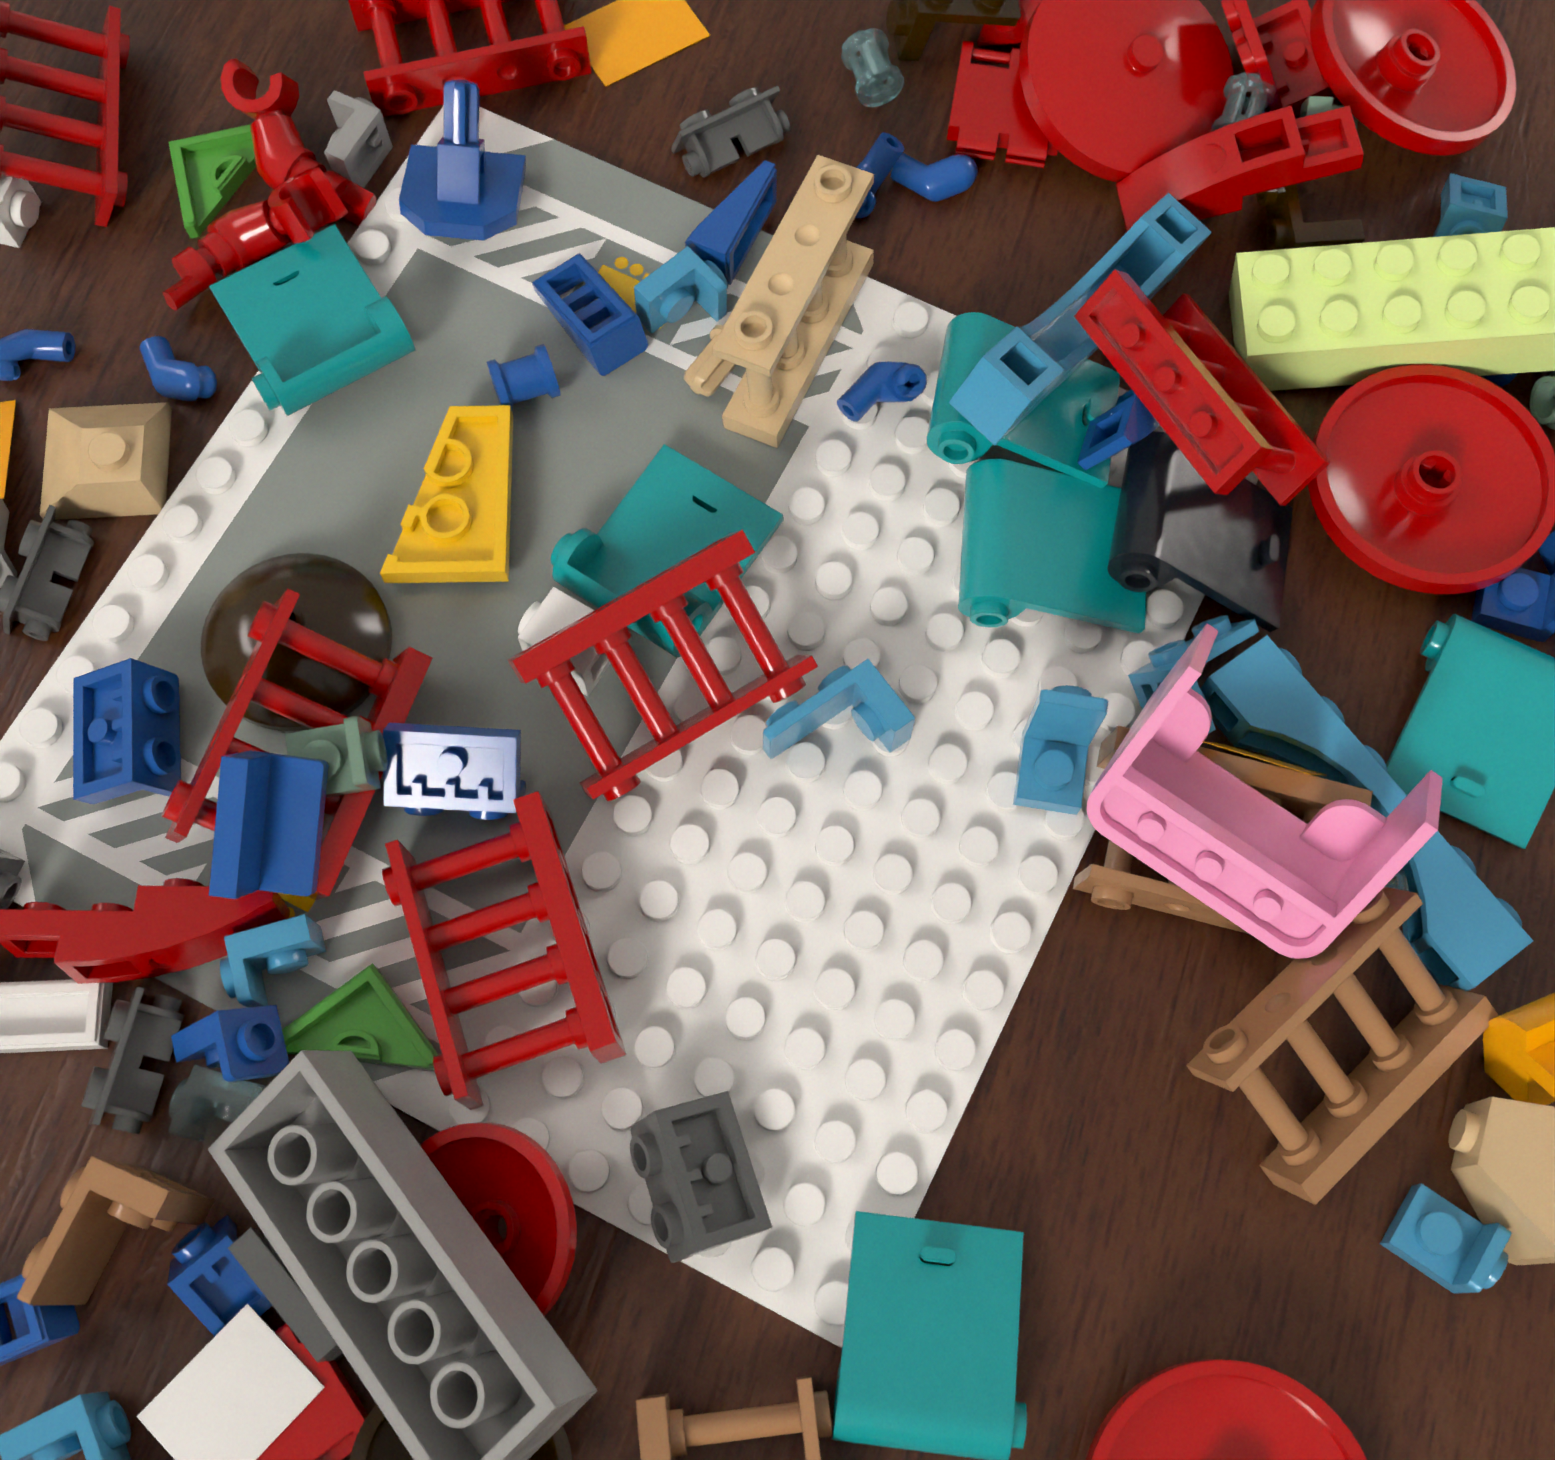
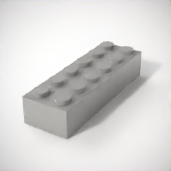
(398, 1267)

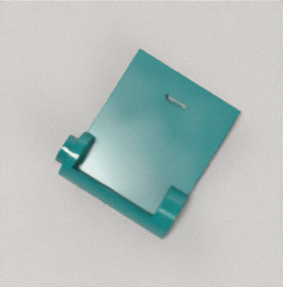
(311, 321)
(1047, 435)
(657, 529)
(1040, 547)
(1487, 724)
(931, 1343)

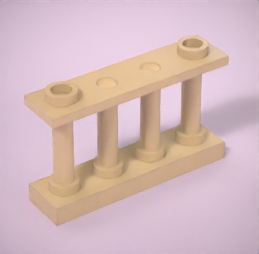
(795, 301)

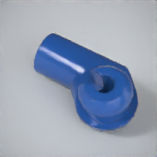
(879, 162)
(938, 179)
(33, 345)
(176, 378)
(882, 384)

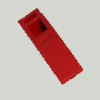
(1243, 160)
(163, 934)

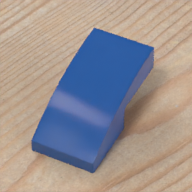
(1116, 430)

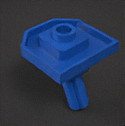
(458, 185)

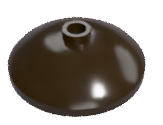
(331, 601)

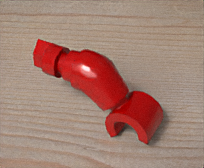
(275, 137)
(256, 232)

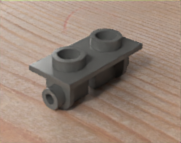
(710, 137)
(33, 596)
(123, 1086)

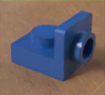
(1518, 605)
(240, 1041)
(211, 1278)

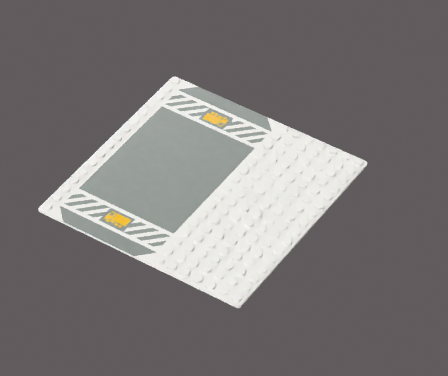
(765, 927)

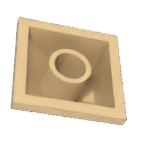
(106, 460)
(1509, 1172)

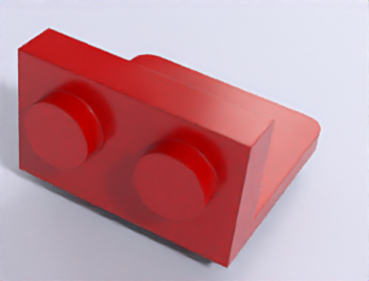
(1278, 50)

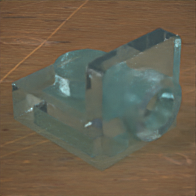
(198, 1097)

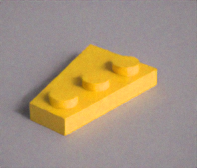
(463, 506)

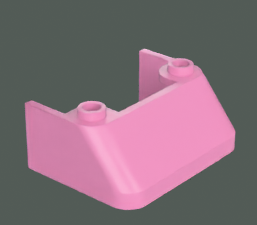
(1235, 846)

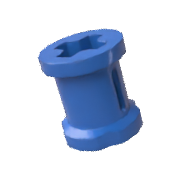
(524, 377)

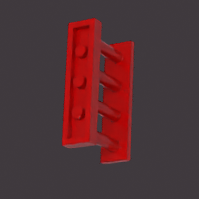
(113, 52)
(494, 68)
(1200, 390)
(609, 634)
(391, 681)
(569, 960)

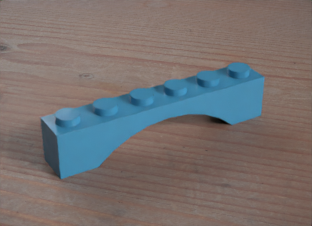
(1050, 348)
(1275, 711)

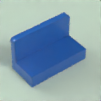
(268, 824)

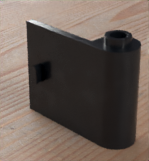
(1182, 530)

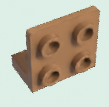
(94, 1216)

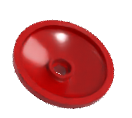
(514, 1177)

